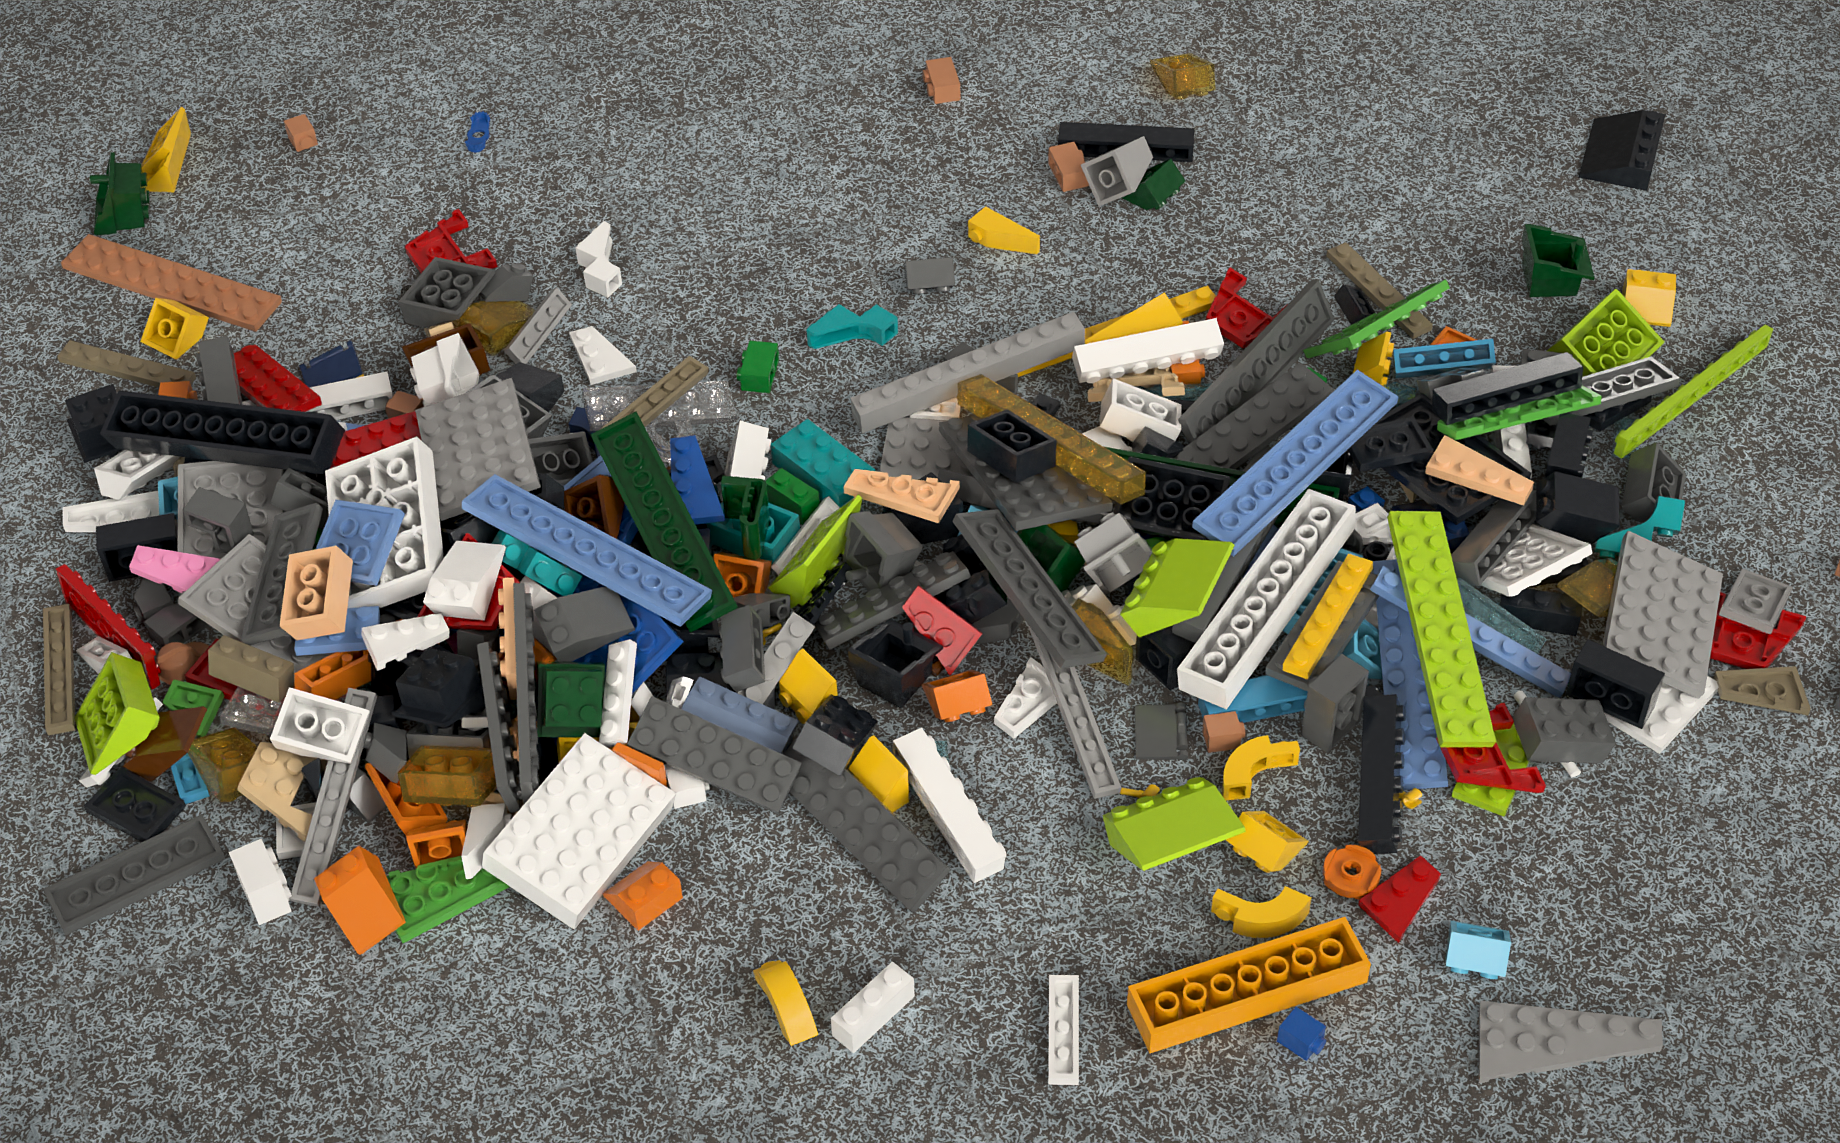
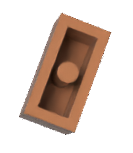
(941, 80)
(1065, 164)

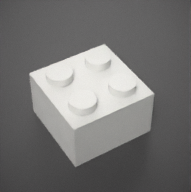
(262, 881)

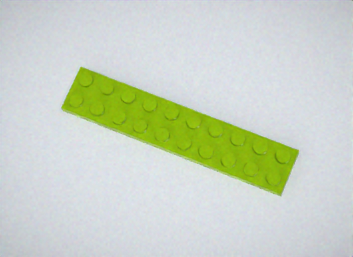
(1441, 630)

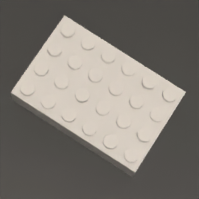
(401, 480)
(578, 831)

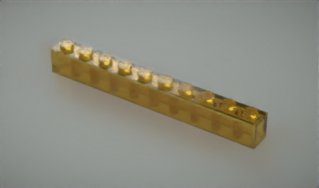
(1074, 451)

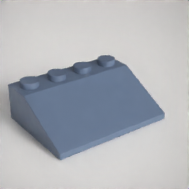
(740, 715)

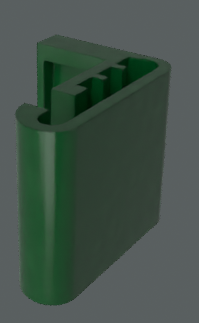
(747, 501)

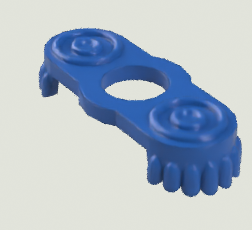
(480, 123)

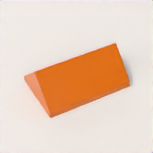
(406, 814)

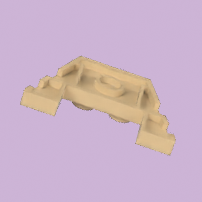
(1148, 379)
(273, 783)

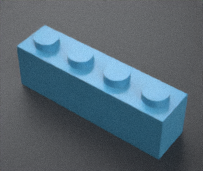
(1443, 358)
(1261, 699)

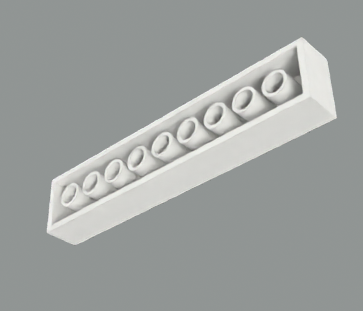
(1266, 599)

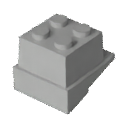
(1113, 552)

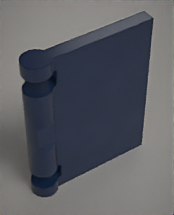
(332, 366)

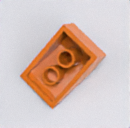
(360, 898)

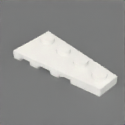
(89, 515)

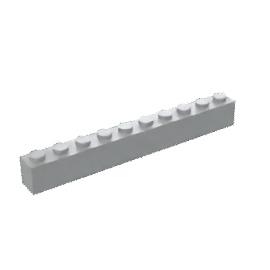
(941, 381)

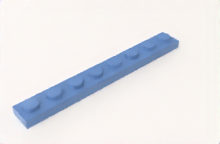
(1488, 642)

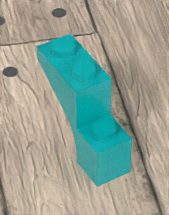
(844, 325)
(1665, 521)
(537, 565)

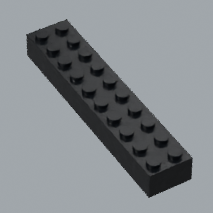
(223, 432)

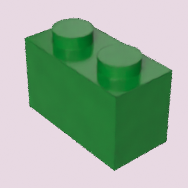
(758, 366)
(792, 494)

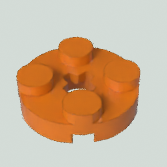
(1351, 885)

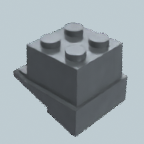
(878, 549)

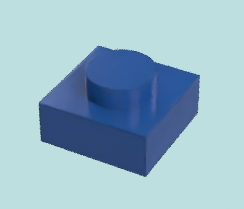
(1365, 499)

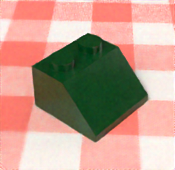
(1156, 186)

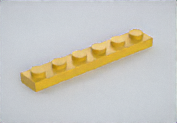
(1327, 616)

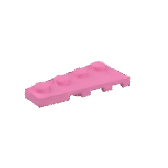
(170, 567)

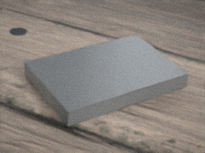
(1756, 601)

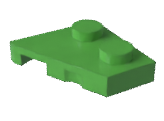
(187, 695)

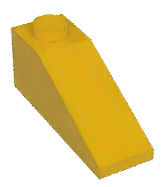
(1001, 233)

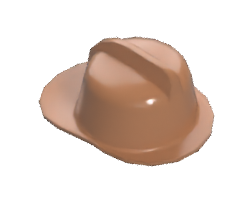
(177, 659)

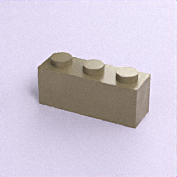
(251, 668)

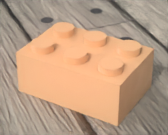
(316, 593)

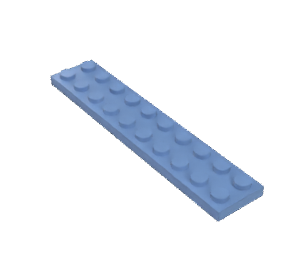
(1295, 461)
(587, 550)
(1403, 676)

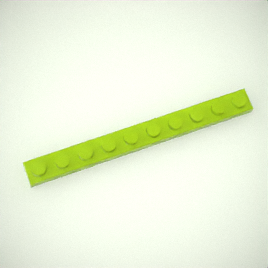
(1688, 394)

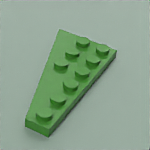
(1368, 327)
(1521, 414)
(438, 893)

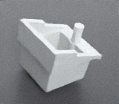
(444, 371)

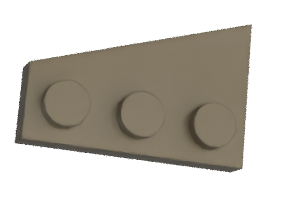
(1764, 687)

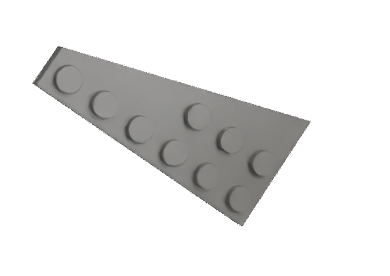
(1545, 1039)

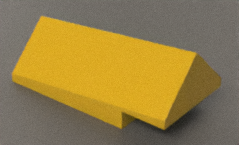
(167, 153)
(1151, 316)

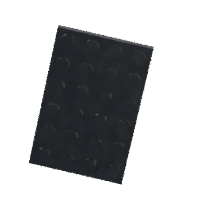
(1449, 498)

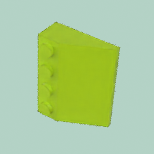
(1609, 336)
(816, 556)
(1175, 583)
(116, 712)
(1171, 823)

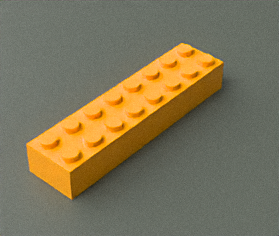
(1247, 984)

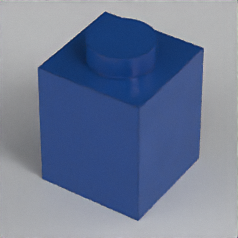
(1302, 1034)

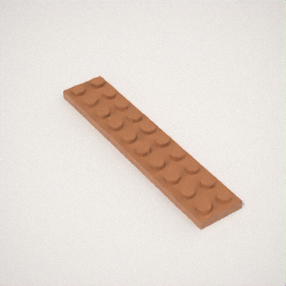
(172, 281)

